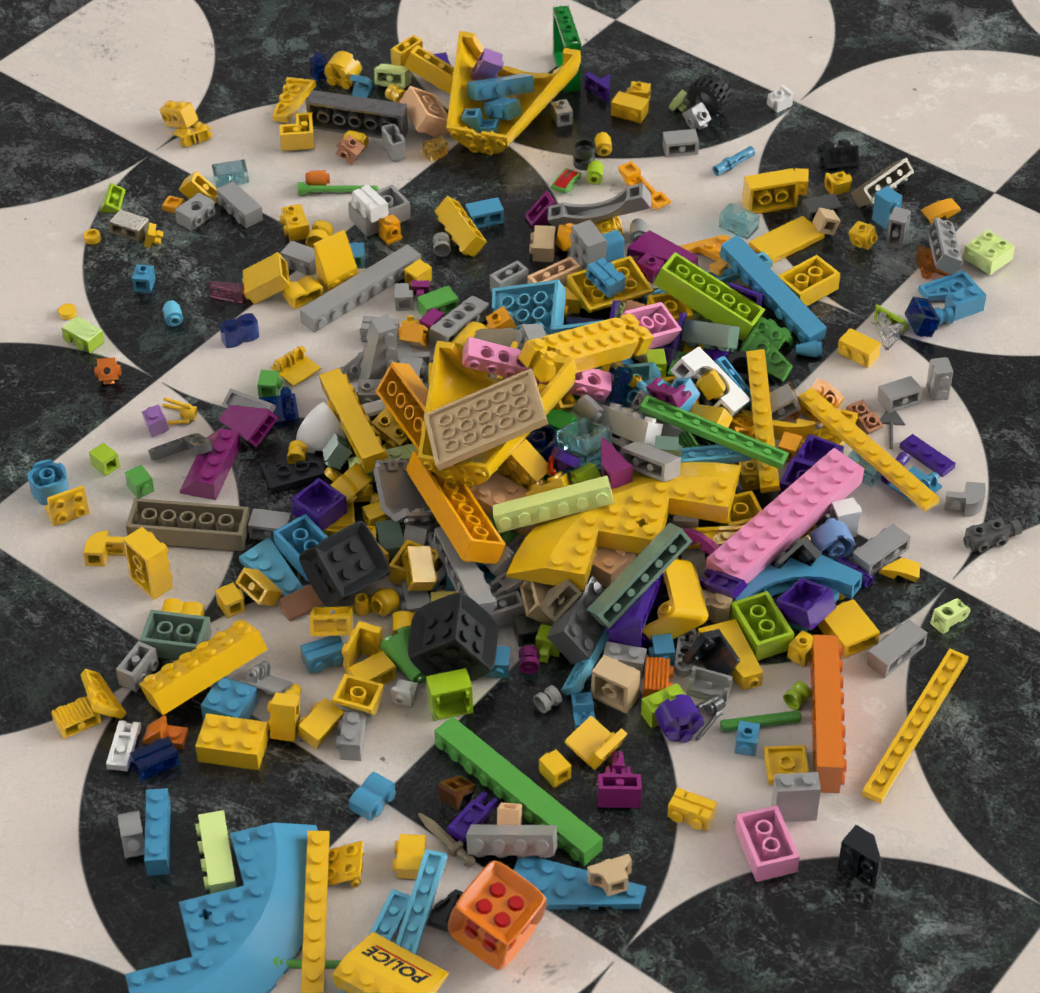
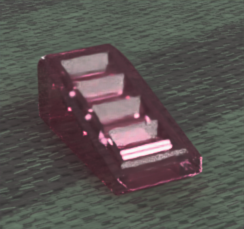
(232, 291)

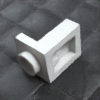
(404, 692)

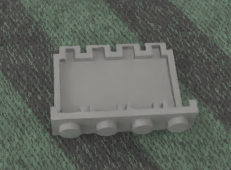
(399, 495)

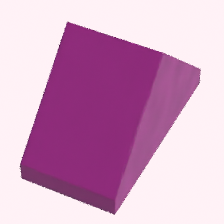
(539, 212)

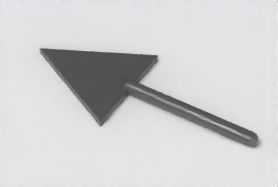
(892, 419)

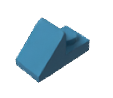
(362, 86)

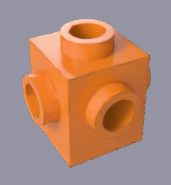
(102, 365)

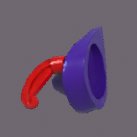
(563, 460)

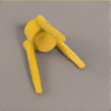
(187, 411)

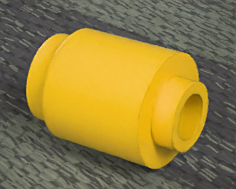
(360, 137)
(603, 144)

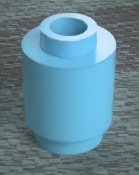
(172, 313)

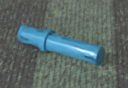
(728, 163)

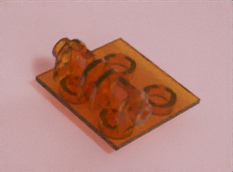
(926, 262)

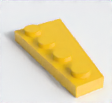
(292, 98)

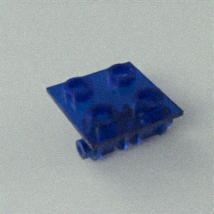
(285, 405)

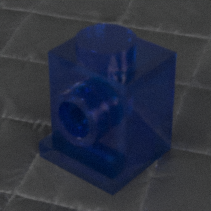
(317, 64)

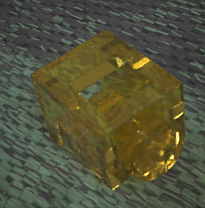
(435, 148)

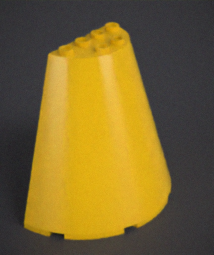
(545, 89)
(452, 382)

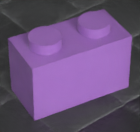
(487, 65)

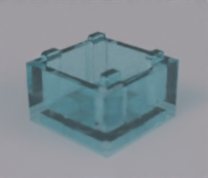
(583, 438)

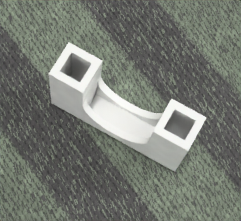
(698, 363)

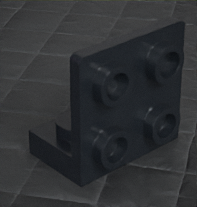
(840, 154)
(713, 652)

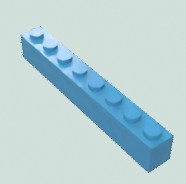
(774, 291)

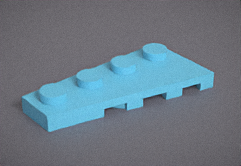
(271, 563)

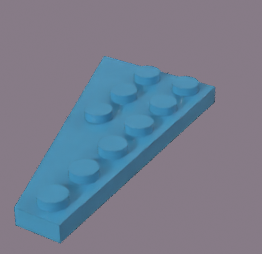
(568, 886)

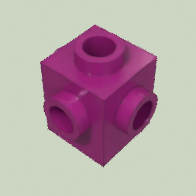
(650, 266)

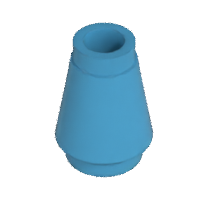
(810, 349)

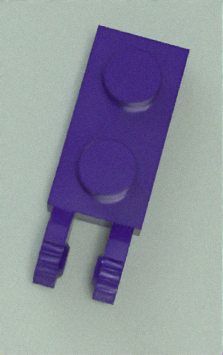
(722, 583)
(472, 814)

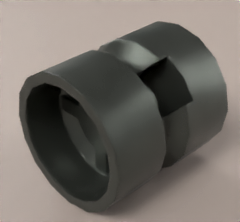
(583, 153)

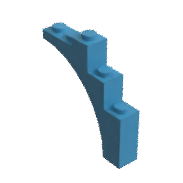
(822, 571)

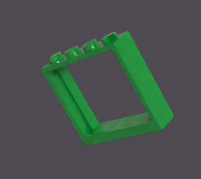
(563, 37)

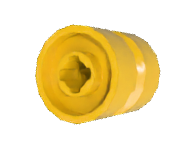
(319, 231)

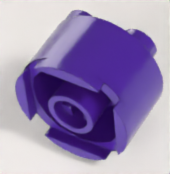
(679, 718)

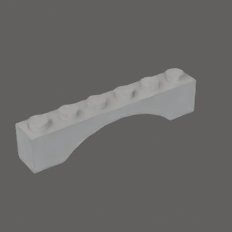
(630, 200)

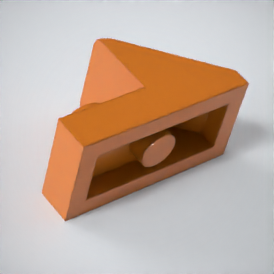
(160, 729)

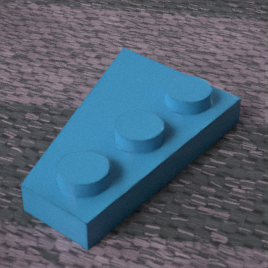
(939, 288)

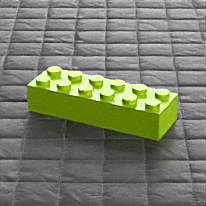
(708, 295)

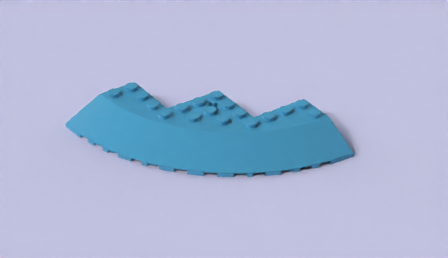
(245, 927)

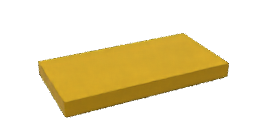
(787, 239)

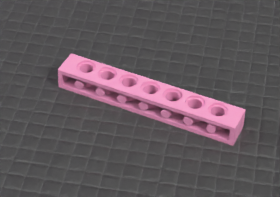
(505, 362)

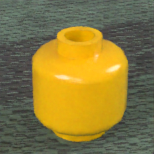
(385, 602)

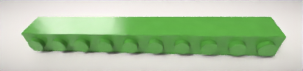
(517, 788)

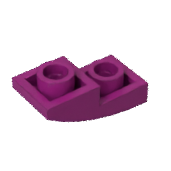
(707, 545)

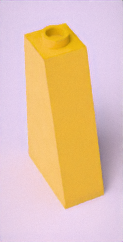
(748, 671)

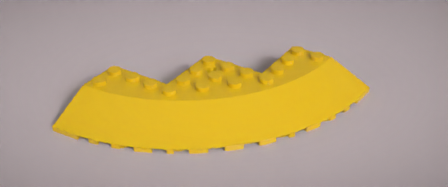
(640, 510)

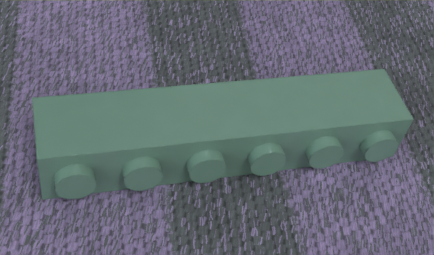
(639, 575)

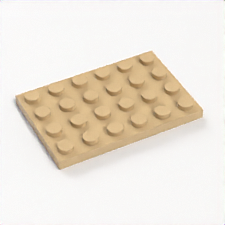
(485, 419)

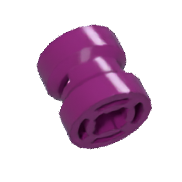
(528, 659)

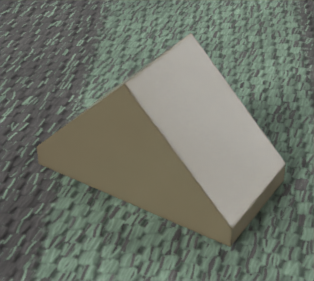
(560, 599)

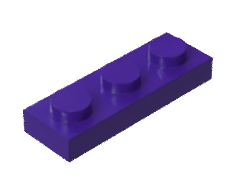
(927, 455)

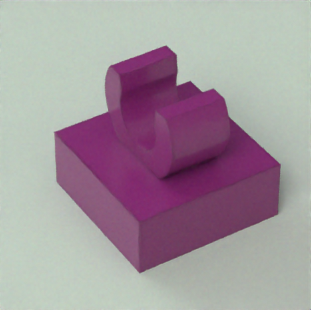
(420, 287)

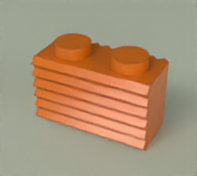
(656, 675)

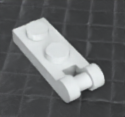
(122, 745)

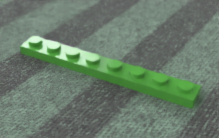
(713, 432)

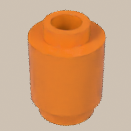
(317, 178)

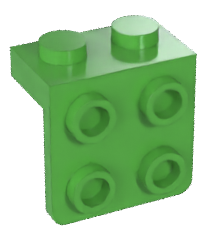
(773, 333)

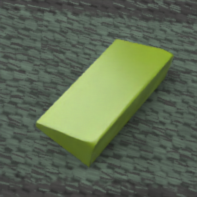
(112, 199)
(893, 318)

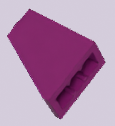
(249, 421)

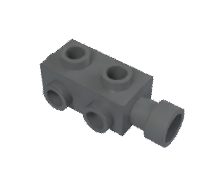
(990, 533)

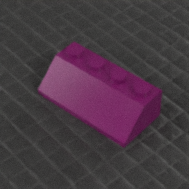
(212, 468)

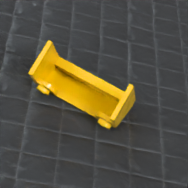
(686, 603)

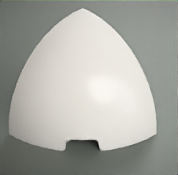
(319, 428)

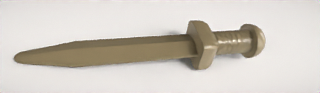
(455, 848)

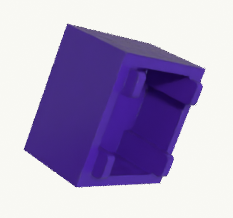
(816, 448)
(320, 503)
(806, 603)

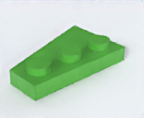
(776, 363)

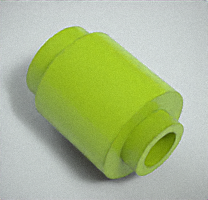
(595, 172)

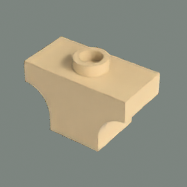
(611, 874)

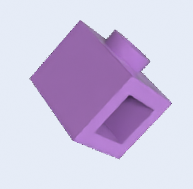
(155, 420)

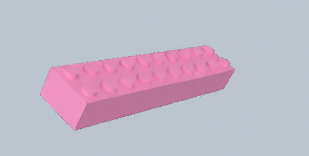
(787, 517)

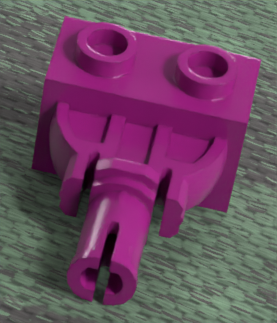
(619, 788)

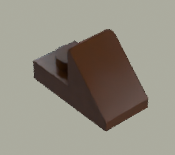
(454, 789)

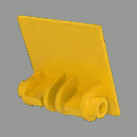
(188, 134)
(295, 366)
(346, 864)

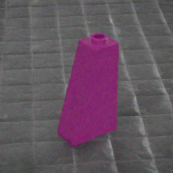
(659, 248)

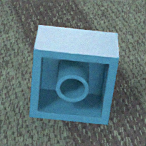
(230, 699)

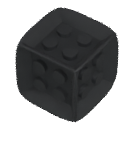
(344, 564)
(453, 636)

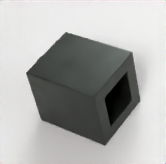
(524, 630)

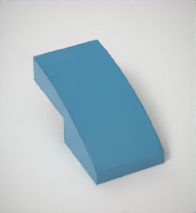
(582, 707)

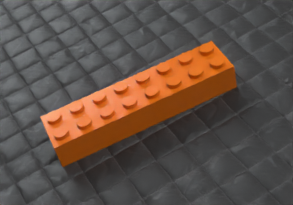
(828, 713)

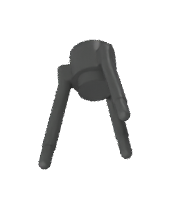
(712, 706)

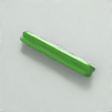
(764, 720)

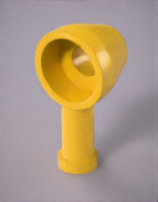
(361, 604)

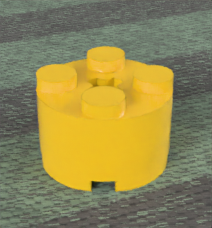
(340, 69)

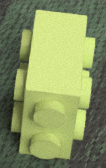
(988, 252)

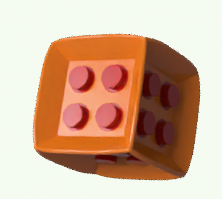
(497, 915)

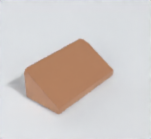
(299, 602)

